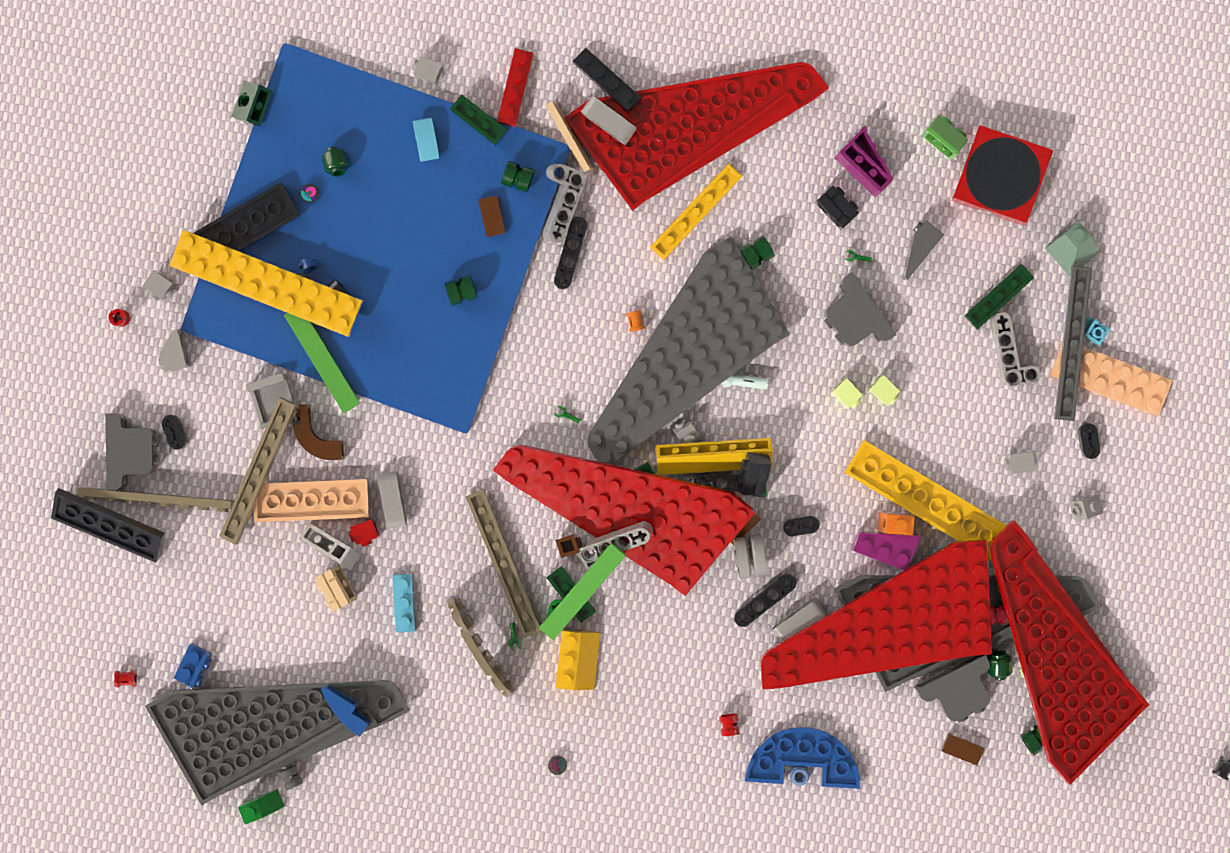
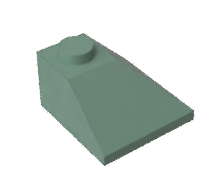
(1073, 247)

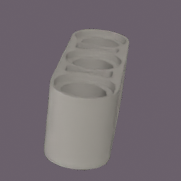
(608, 120)
(392, 500)
(800, 619)

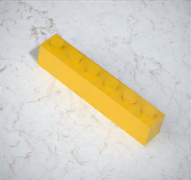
(708, 455)

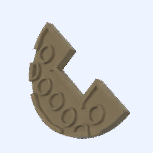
(474, 643)

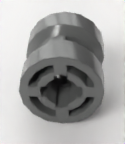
(291, 782)

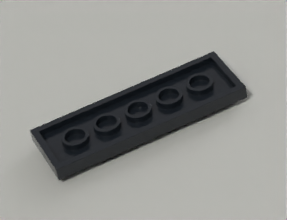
(252, 219)
(107, 525)

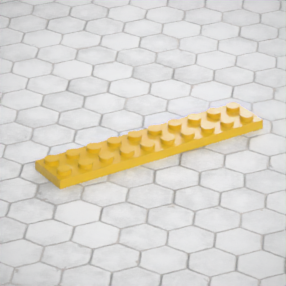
(266, 283)
(921, 496)

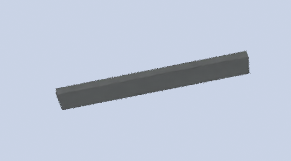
(1072, 343)

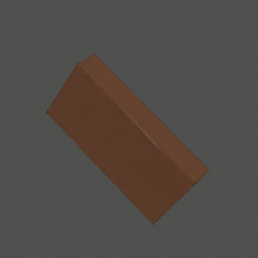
(491, 216)
(962, 749)

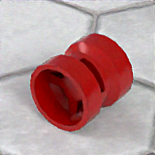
(729, 724)

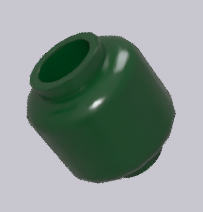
(335, 161)
(1000, 665)

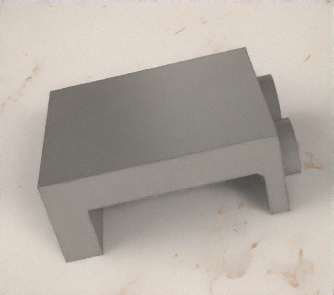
(265, 396)

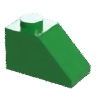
(260, 806)

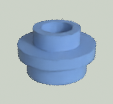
(801, 781)

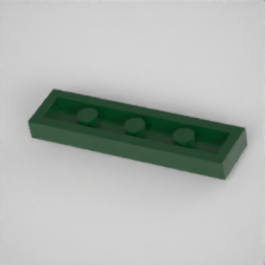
(999, 296)

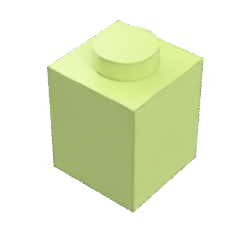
(884, 390)
(847, 394)

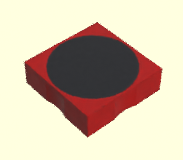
(1002, 175)

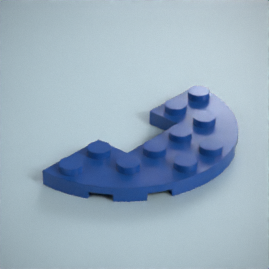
(803, 748)

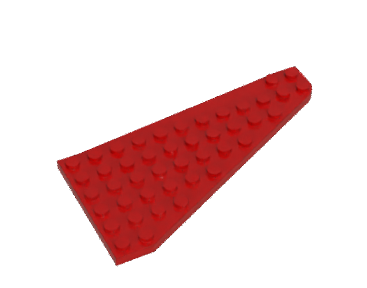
(693, 125)
(687, 518)
(910, 620)
(1070, 676)

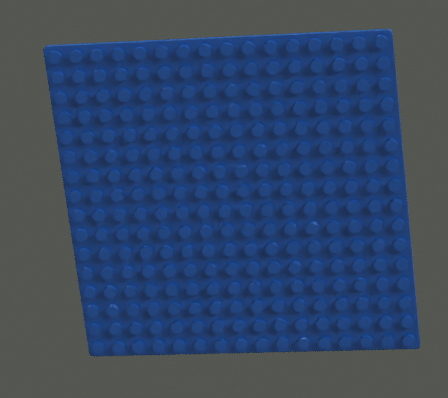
(386, 234)

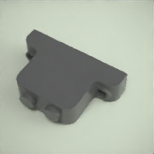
(856, 315)
(128, 451)
(959, 689)

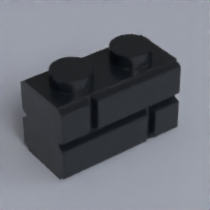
(837, 207)
(754, 474)

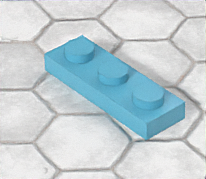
(404, 603)

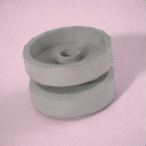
(748, 557)

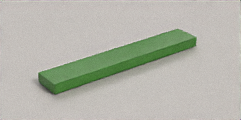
(323, 362)
(582, 591)

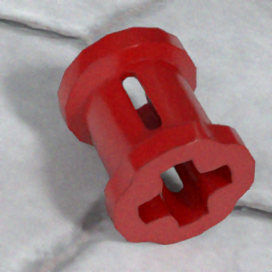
(125, 317)
(125, 678)

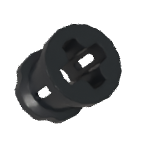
(1223, 768)

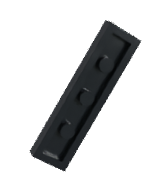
(607, 80)

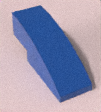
(345, 709)

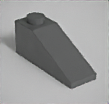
(921, 244)

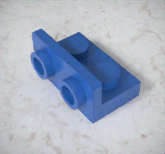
(193, 665)

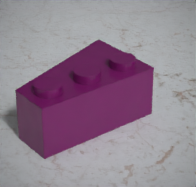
(864, 163)
(888, 548)

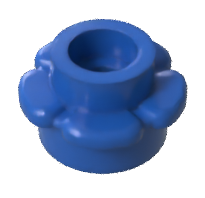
(307, 265)

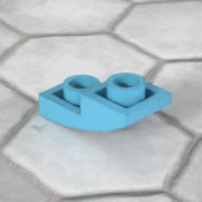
(425, 139)
(1095, 331)

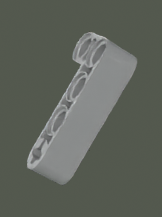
(560, 204)
(1010, 348)
(598, 546)

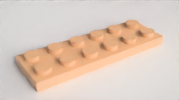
(1120, 381)
(313, 500)

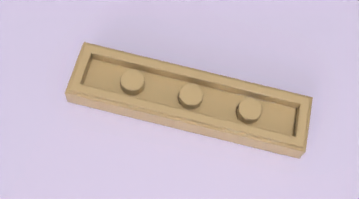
(570, 137)

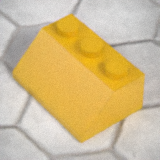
(577, 659)

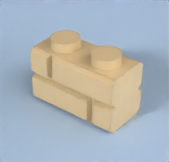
(335, 588)

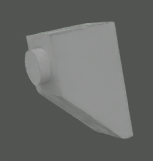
(174, 353)

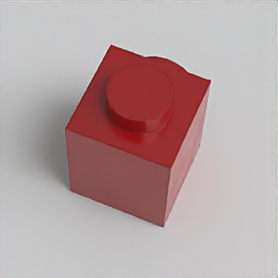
(364, 532)

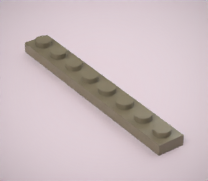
(258, 470)
(147, 498)
(503, 563)

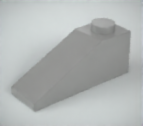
(329, 546)

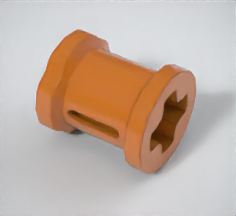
(635, 321)

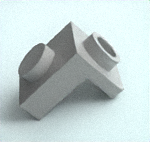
(685, 431)
(1086, 508)

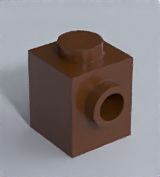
(569, 545)

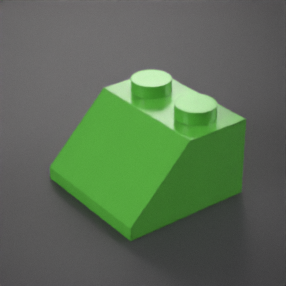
(945, 137)

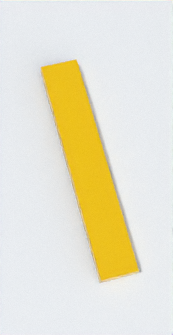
(696, 211)

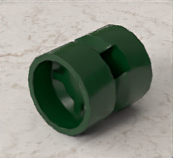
(517, 176)
(757, 252)
(461, 290)
(1032, 740)

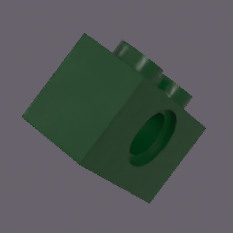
(251, 103)

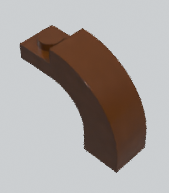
(311, 442)

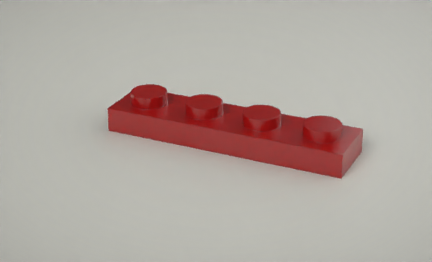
(515, 87)

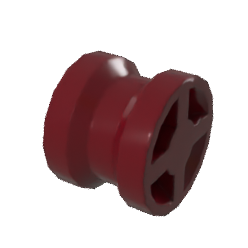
(998, 615)

